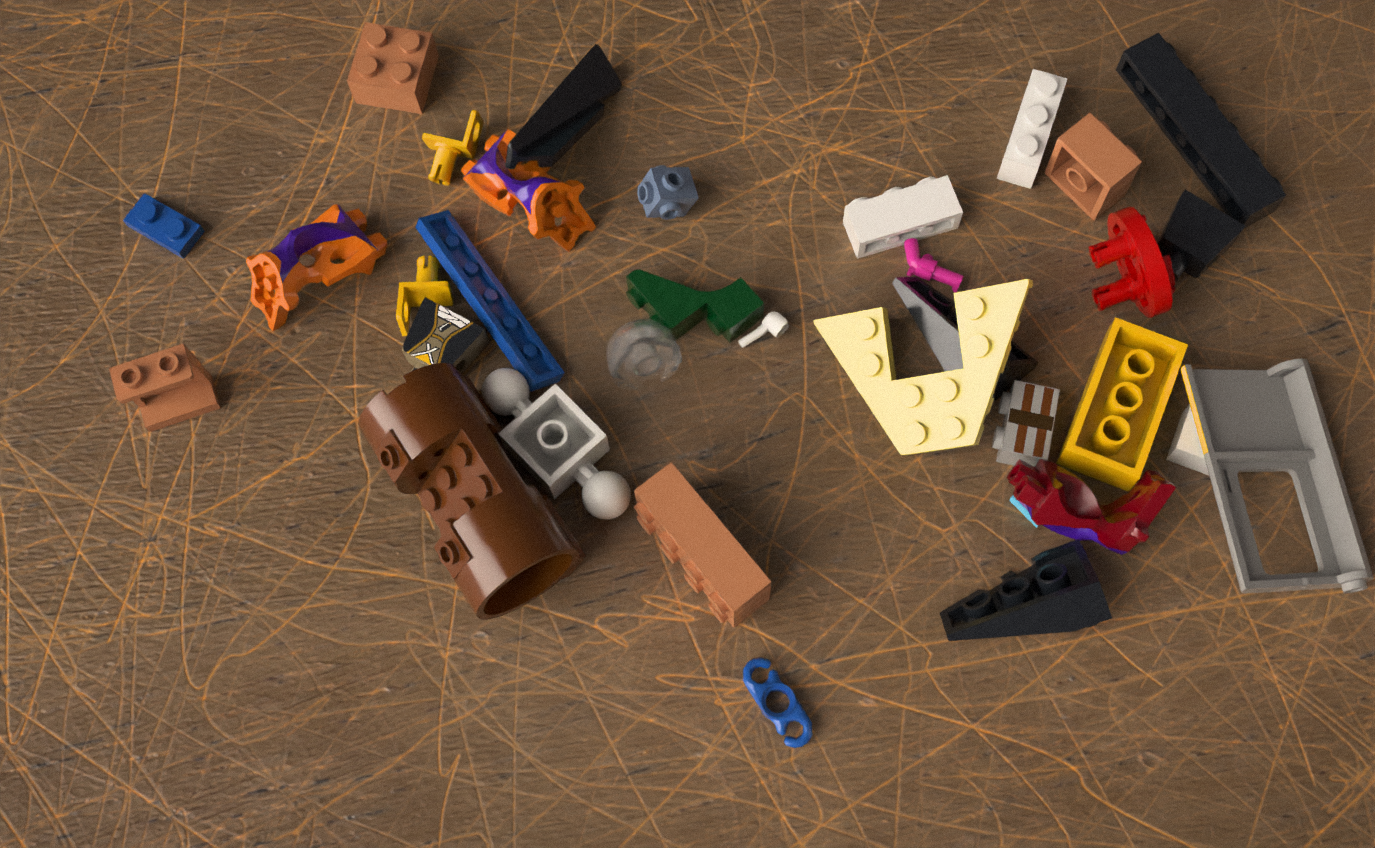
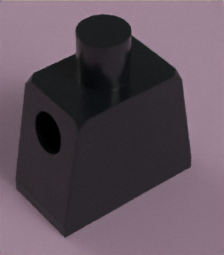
(1196, 235)

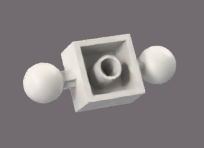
(555, 442)

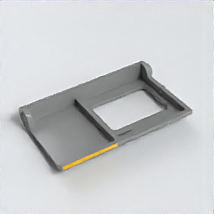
(1272, 425)

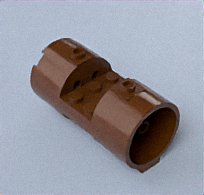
(495, 531)

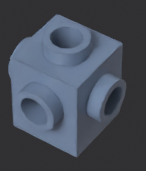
(667, 192)

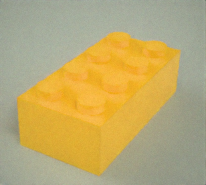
(1122, 404)

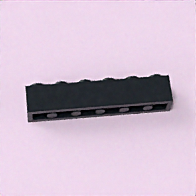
(1200, 131)

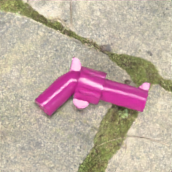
(927, 267)

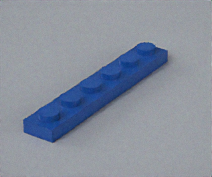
(489, 300)

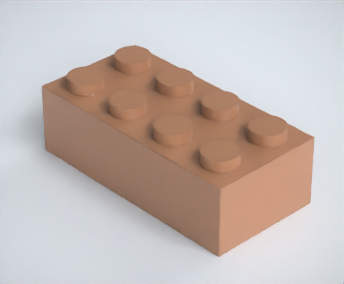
(702, 545)

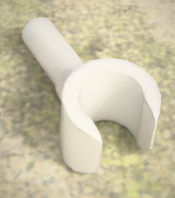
(773, 322)

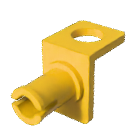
(449, 149)
(426, 285)

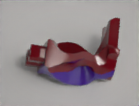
(1071, 509)

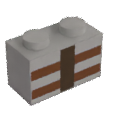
(1027, 423)

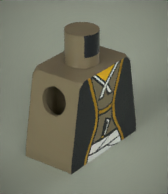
(443, 338)

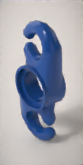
(781, 720)

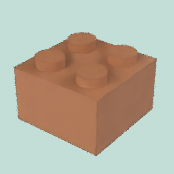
(393, 68)
(1092, 166)

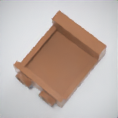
(166, 387)

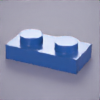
(164, 225)

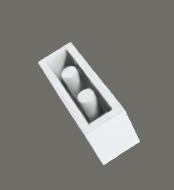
(1032, 128)
(901, 215)

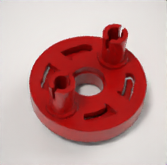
(1145, 274)

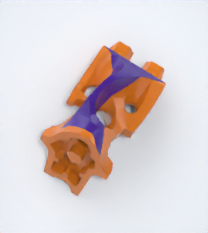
(533, 188)
(326, 239)

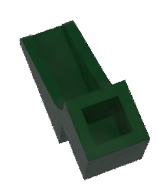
(680, 308)

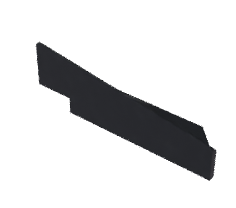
(566, 113)

